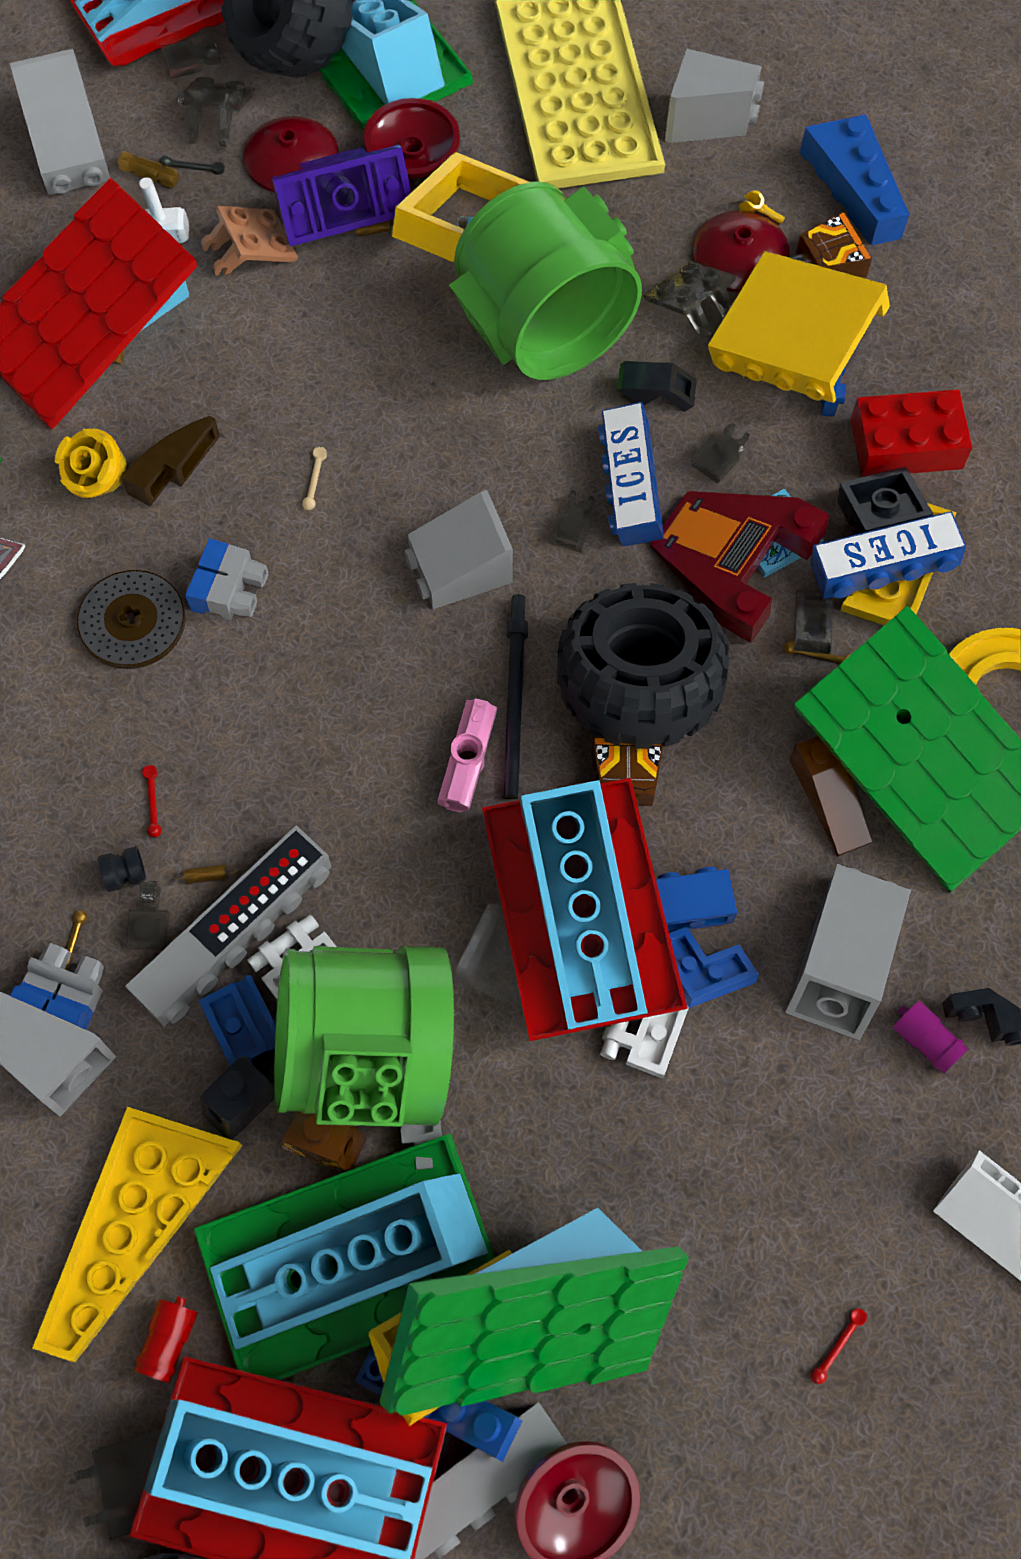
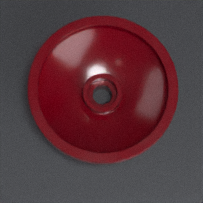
(422, 130)
(283, 144)
(736, 243)
(591, 1518)

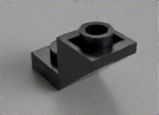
(653, 379)
(1000, 1014)

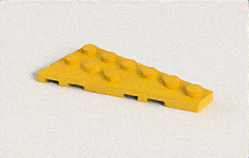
(140, 1201)

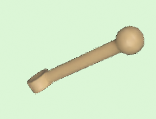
(319, 455)

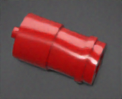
(167, 1334)

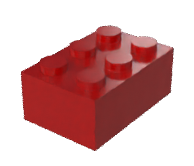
(911, 432)

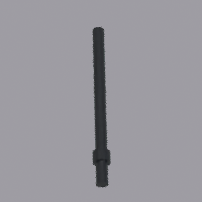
(517, 632)

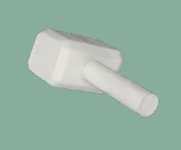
(171, 219)

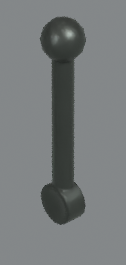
(217, 167)

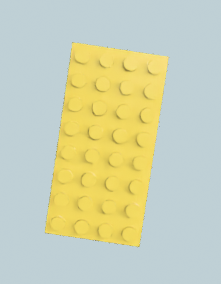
(579, 91)

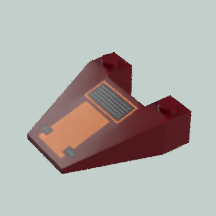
(720, 541)

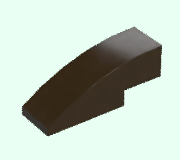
(170, 460)

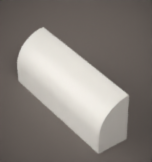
(986, 1210)

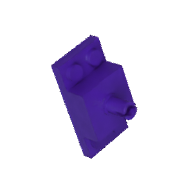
(341, 193)

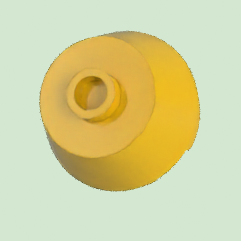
(90, 463)

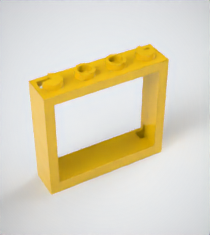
(413, 215)

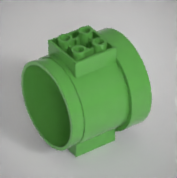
(546, 278)
(364, 1035)

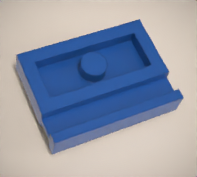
(240, 1020)

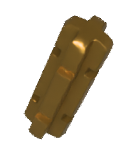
(148, 169)

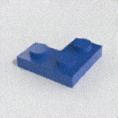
(711, 975)

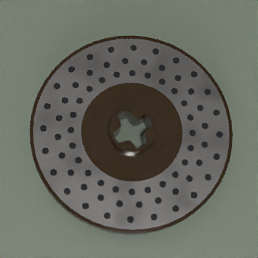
(157, 613)

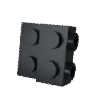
(882, 500)

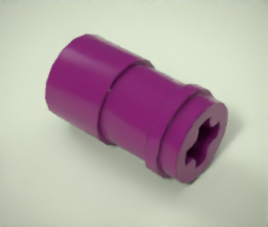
(926, 1033)

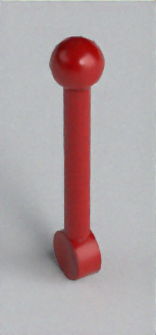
(150, 773)
(857, 1318)

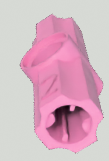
(463, 774)

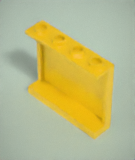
(796, 325)

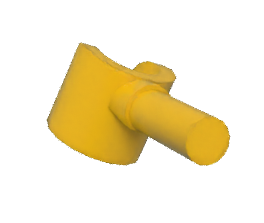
(757, 204)

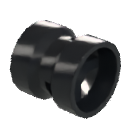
(119, 869)

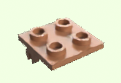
(255, 236)

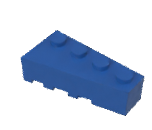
(858, 175)

